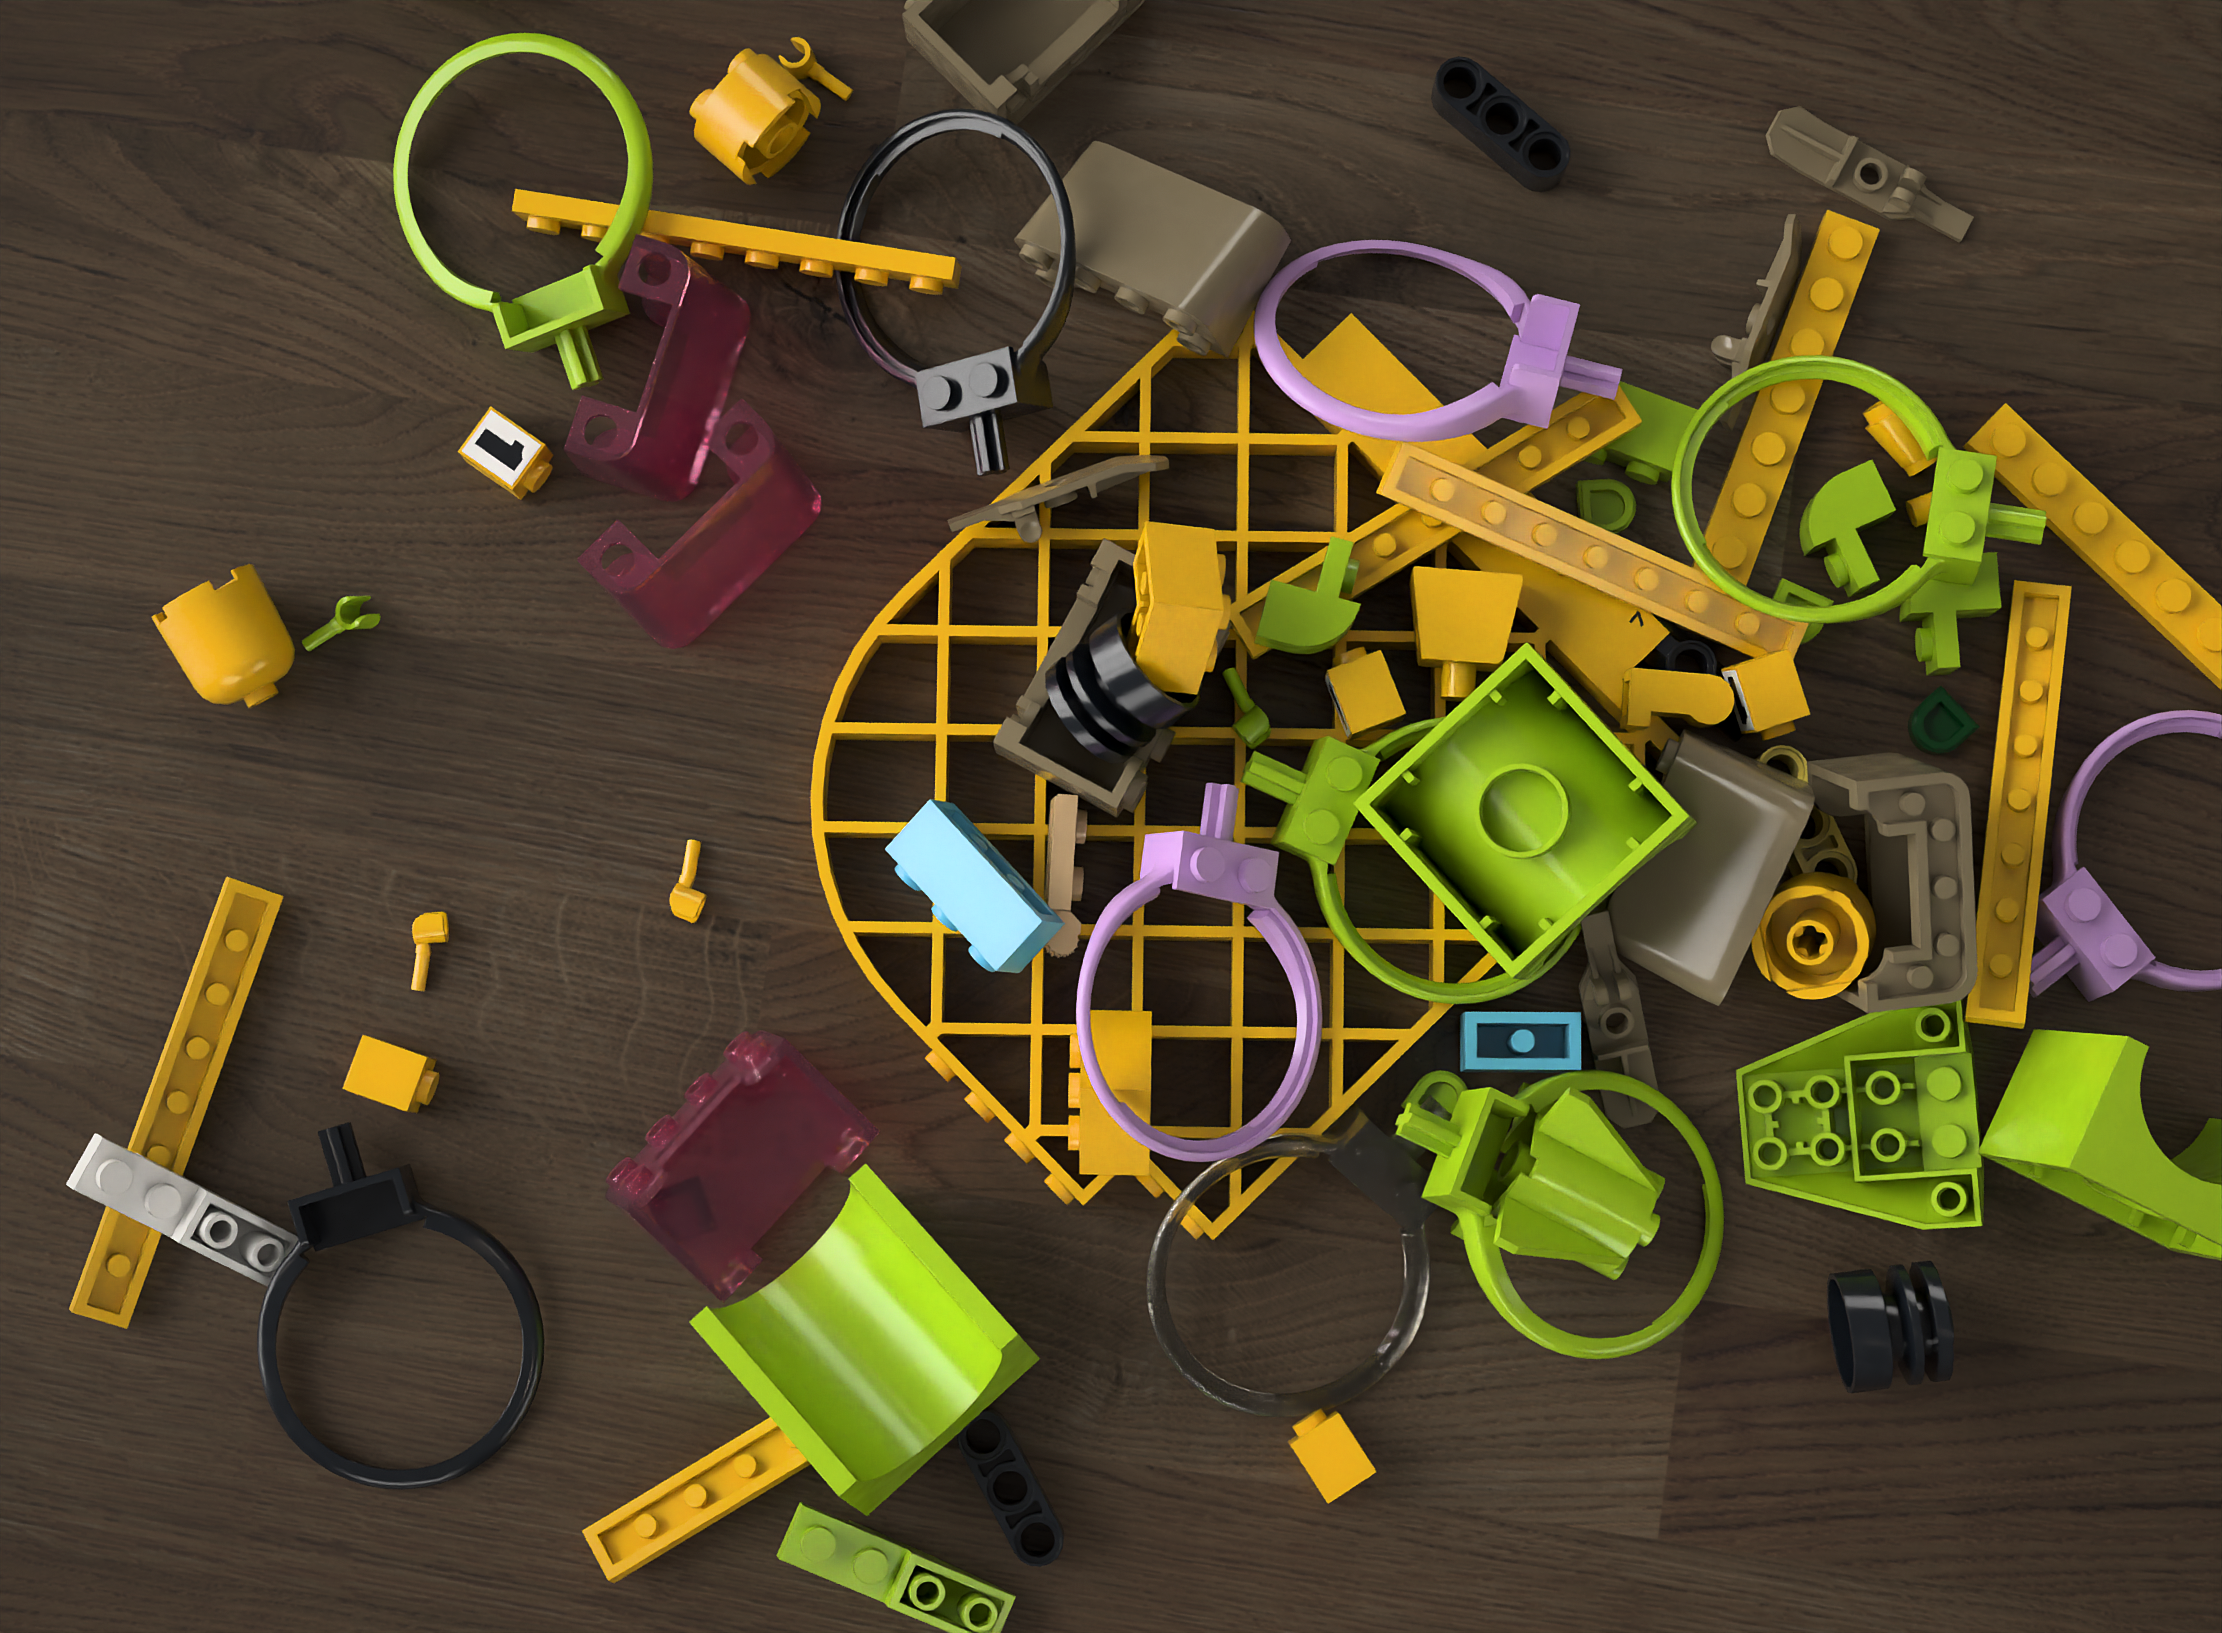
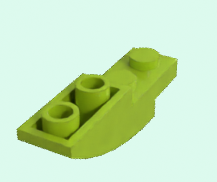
(894, 1573)

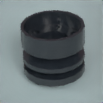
(1108, 697)
(1901, 1325)

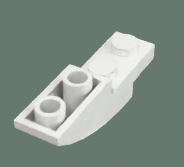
(181, 1209)

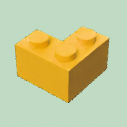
(1177, 605)
(1124, 1056)

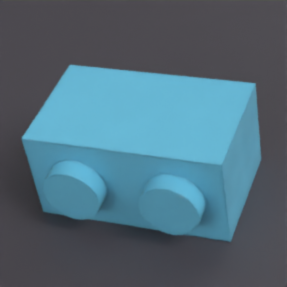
(1520, 1042)

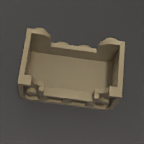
(1010, 51)
(1039, 737)
(1915, 876)

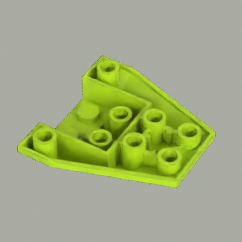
(1872, 1119)

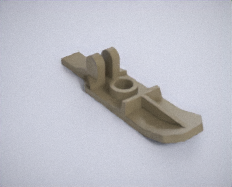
(1836, 163)
(1764, 317)
(1059, 491)
(1625, 1049)

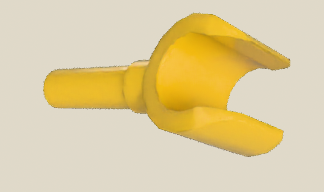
(810, 68)
(684, 900)
(426, 930)

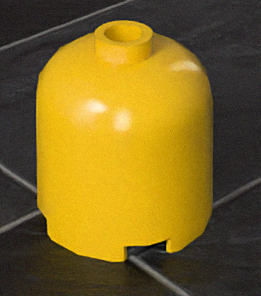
(229, 639)

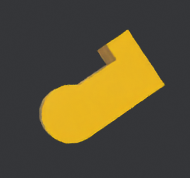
(1695, 697)

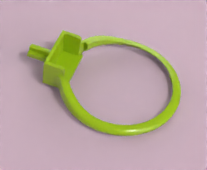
(582, 301)
(1958, 507)
(1316, 828)
(1463, 1167)

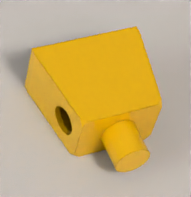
(1462, 623)

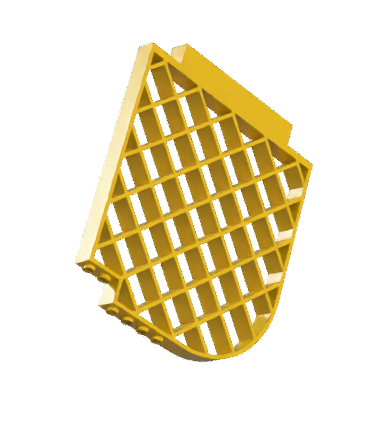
(1567, 618)

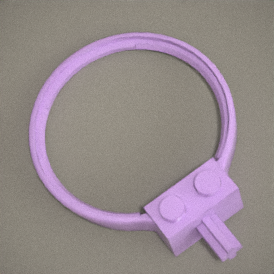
(1529, 380)
(1235, 873)
(2076, 918)

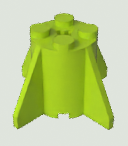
(1571, 1189)

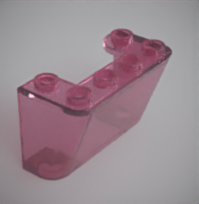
(703, 336)
(724, 549)
(737, 1158)

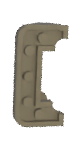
(1705, 894)

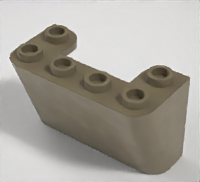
(1160, 245)

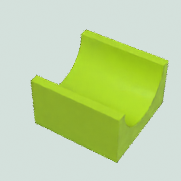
(1523, 811)
(2081, 1131)
(869, 1347)

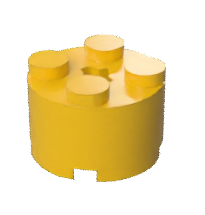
(754, 116)
(1795, 960)

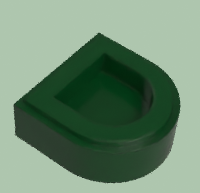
(1939, 724)

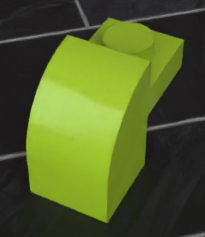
(1835, 517)
(1939, 607)
(1311, 620)

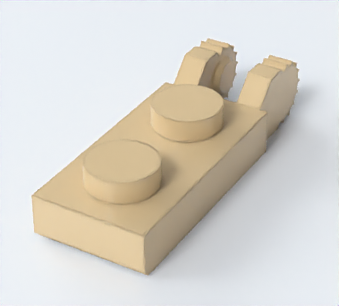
(1062, 878)

